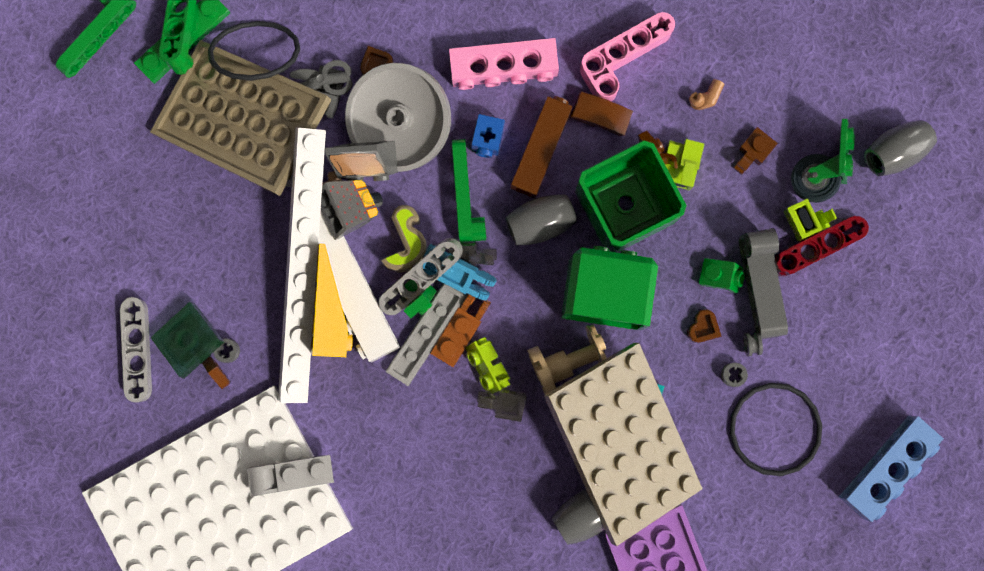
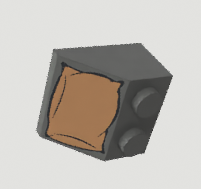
(363, 160)

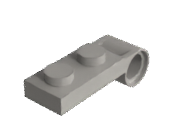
(290, 475)

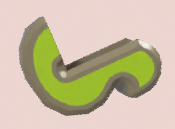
(413, 240)

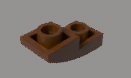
(601, 113)

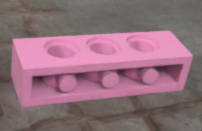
(515, 53)

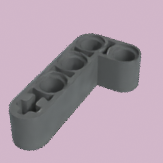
(762, 282)

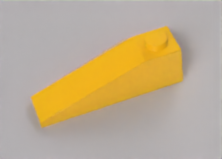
(329, 324)

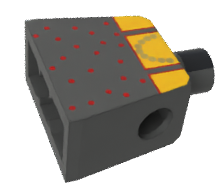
(348, 206)

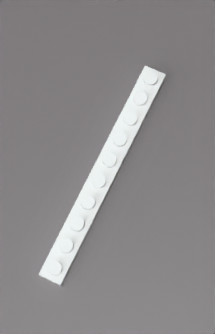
(301, 265)

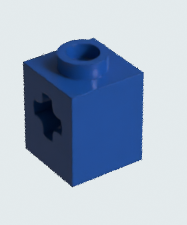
(486, 125)

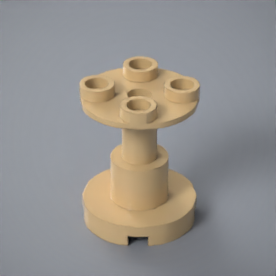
(560, 366)

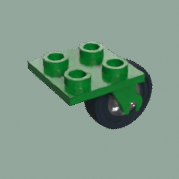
(819, 176)

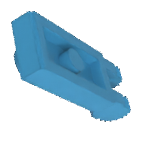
(461, 276)

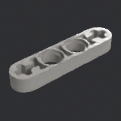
(420, 277)
(130, 350)

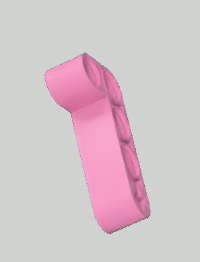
(628, 50)

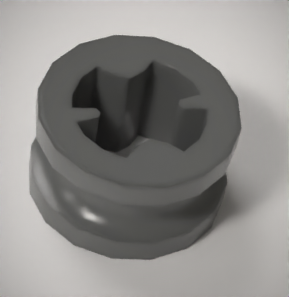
(752, 343)
(233, 354)
(725, 374)

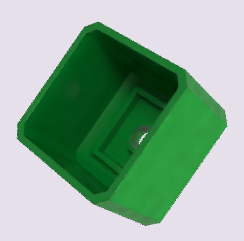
(642, 178)
(610, 288)

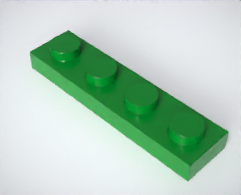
(206, 17)

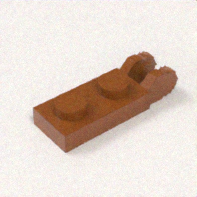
(459, 332)

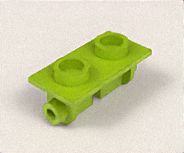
(480, 356)

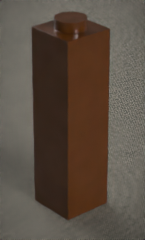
(541, 146)

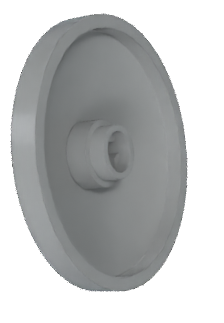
(403, 107)

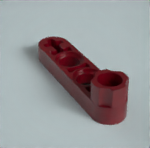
(821, 250)

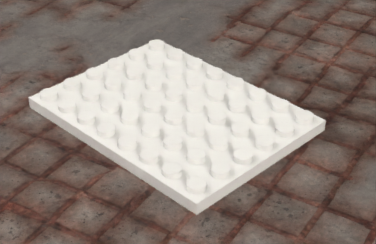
(194, 501)

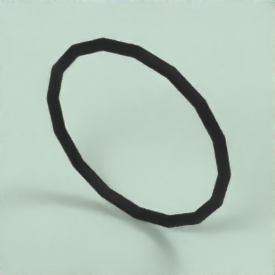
(256, 76)
(818, 432)

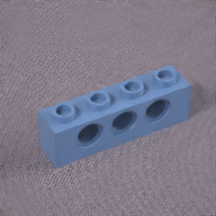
(926, 445)

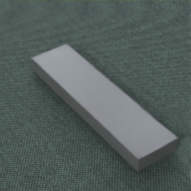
(425, 334)

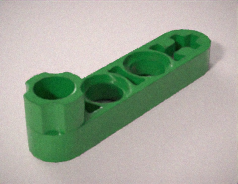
(94, 36)
(177, 55)
(469, 228)

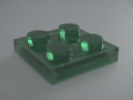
(187, 340)

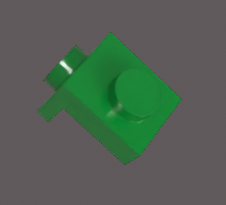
(722, 275)
(420, 303)

